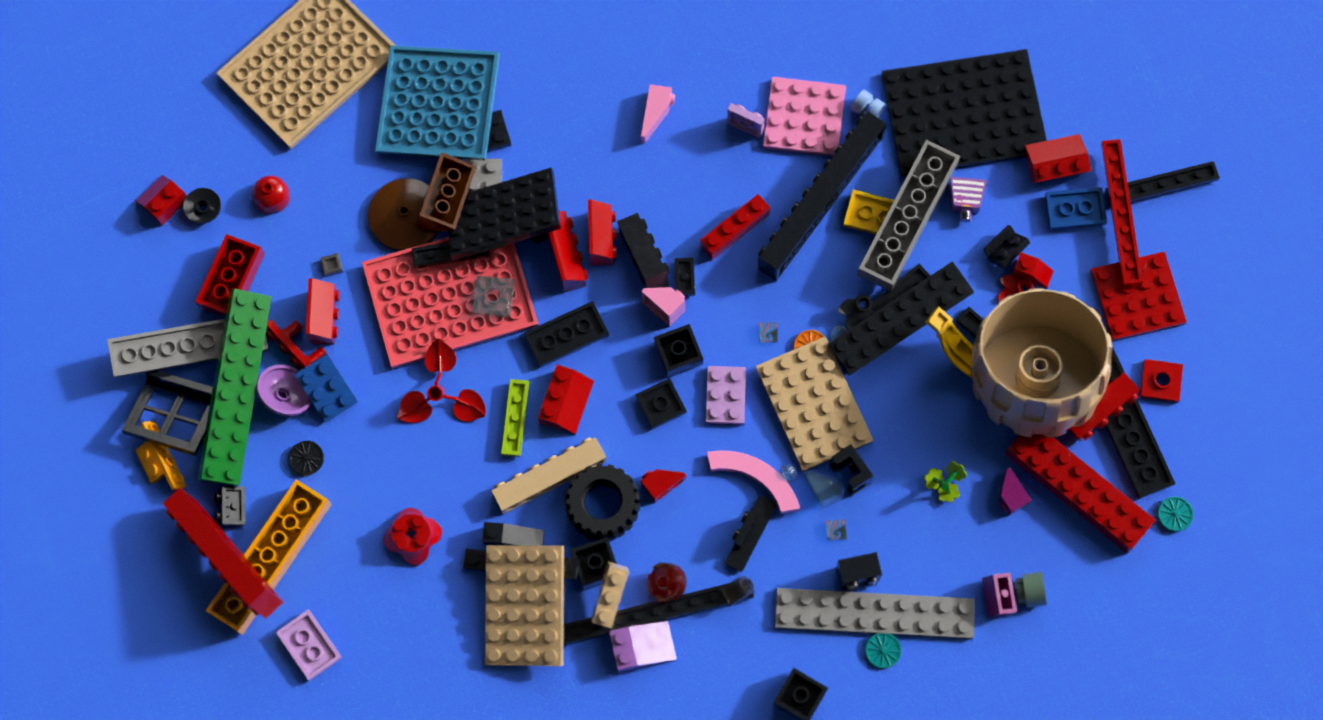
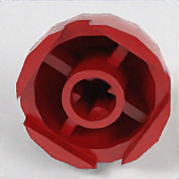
(270, 194)

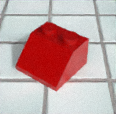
(162, 199)

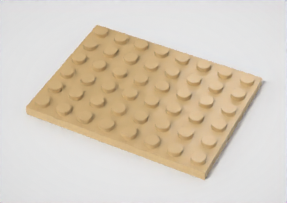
(307, 65)

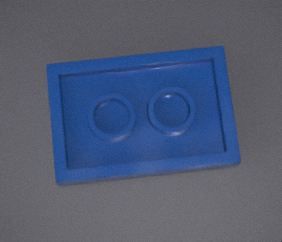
(1075, 208)
(326, 387)

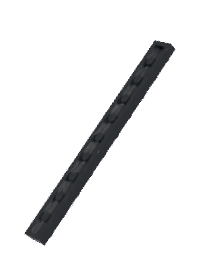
(648, 613)

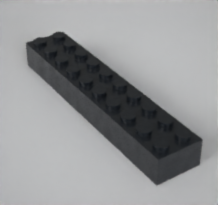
(821, 196)

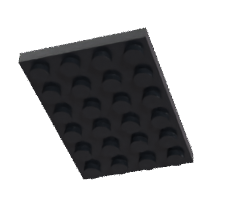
(506, 214)

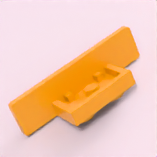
(158, 461)

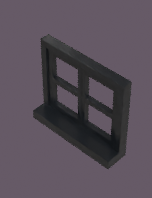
(183, 390)

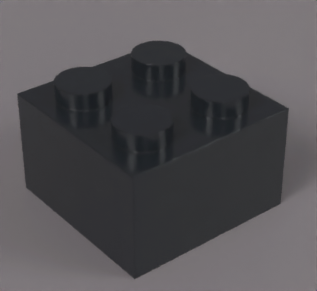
(678, 350)
(593, 561)
(859, 571)
(800, 695)

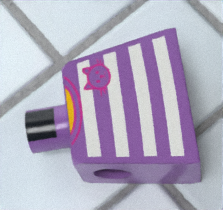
(966, 196)

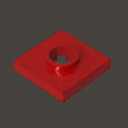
(1152, 390)

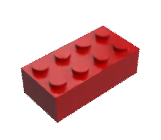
(231, 269)

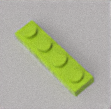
(515, 418)

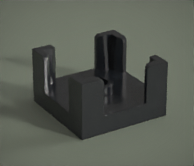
(850, 457)

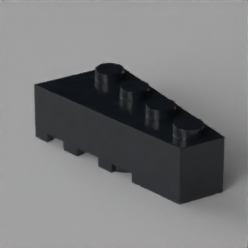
(643, 253)

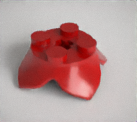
(416, 549)

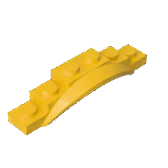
(953, 343)

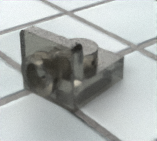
(737, 590)

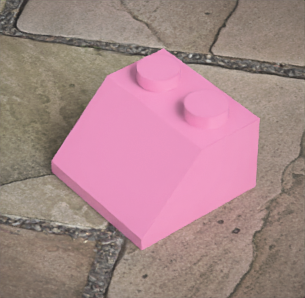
(664, 303)

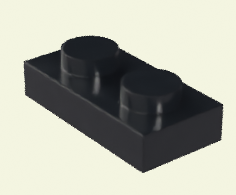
(685, 276)

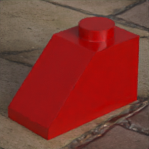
(1032, 269)
(661, 482)

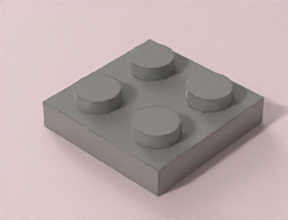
(486, 173)

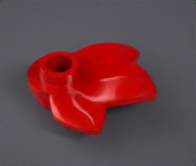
(1013, 285)

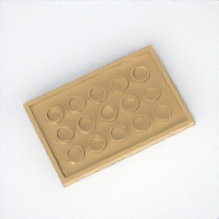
(813, 403)
(524, 605)

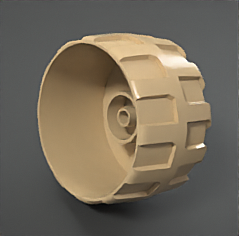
(1047, 333)

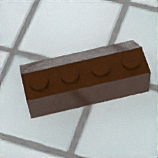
(445, 194)

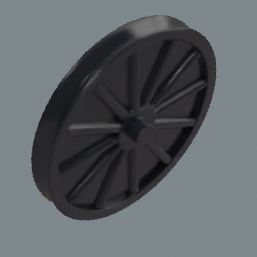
(306, 457)

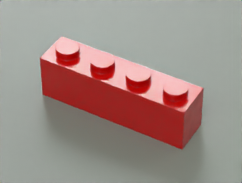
(735, 227)
(1115, 397)

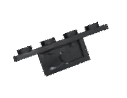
(750, 533)

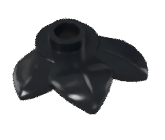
(854, 312)

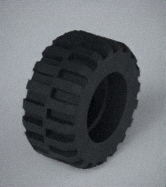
(596, 477)

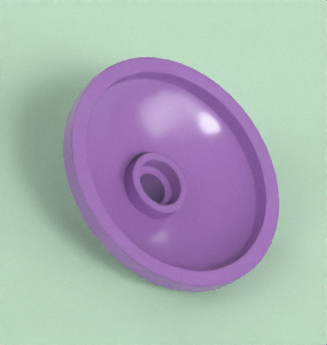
(281, 381)

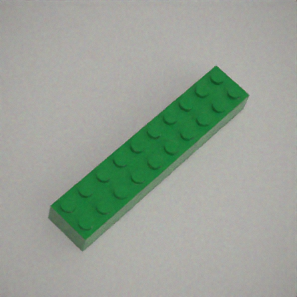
(234, 388)

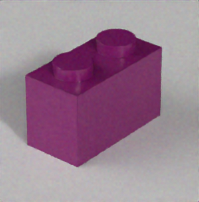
(999, 594)

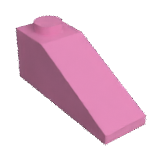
(657, 108)

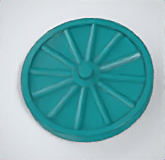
(1175, 514)
(883, 650)

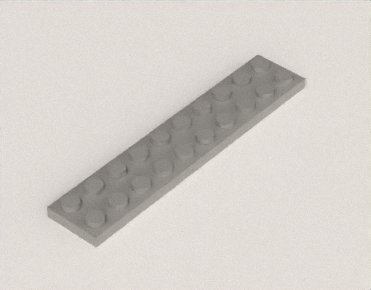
(875, 613)

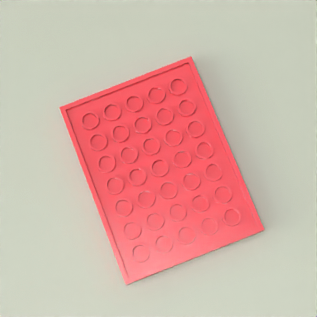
(438, 301)

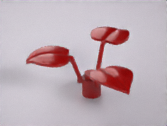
(416, 408)

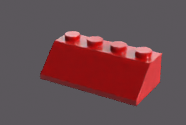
(566, 255)

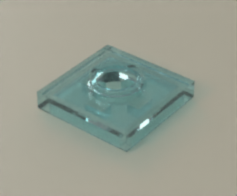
(500, 307)

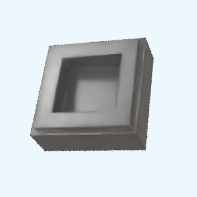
(331, 264)

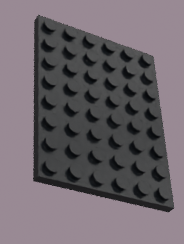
(969, 106)

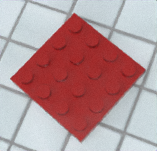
(1142, 307)

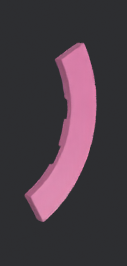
(760, 472)

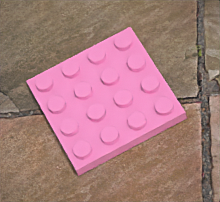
(804, 116)

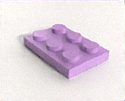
(726, 395)
(309, 645)

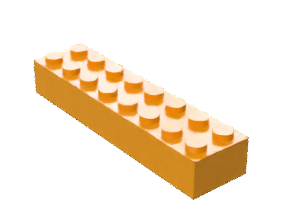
(274, 549)

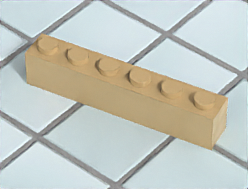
(549, 475)

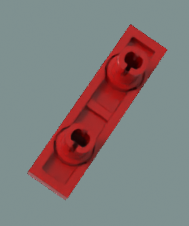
(283, 338)

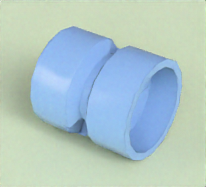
(865, 100)

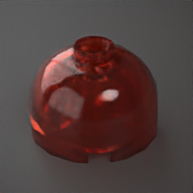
(667, 582)

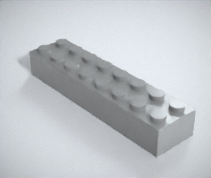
(908, 215)

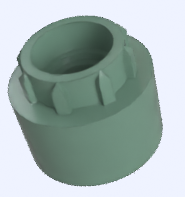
(1031, 590)

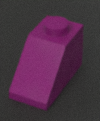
(1012, 494)

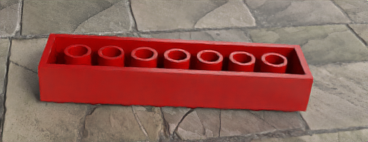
(1081, 489)
(222, 554)

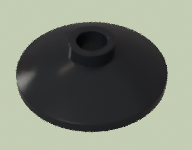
(199, 198)

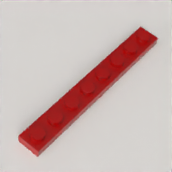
(1121, 212)

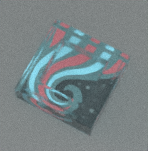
(768, 332)
(836, 529)

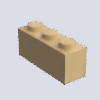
(609, 594)

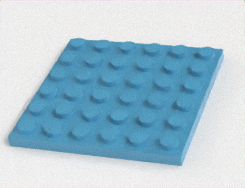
(437, 102)

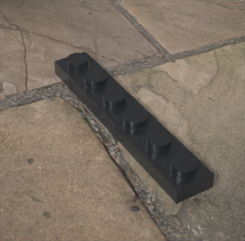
(1171, 181)
(476, 560)

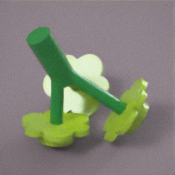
(947, 491)

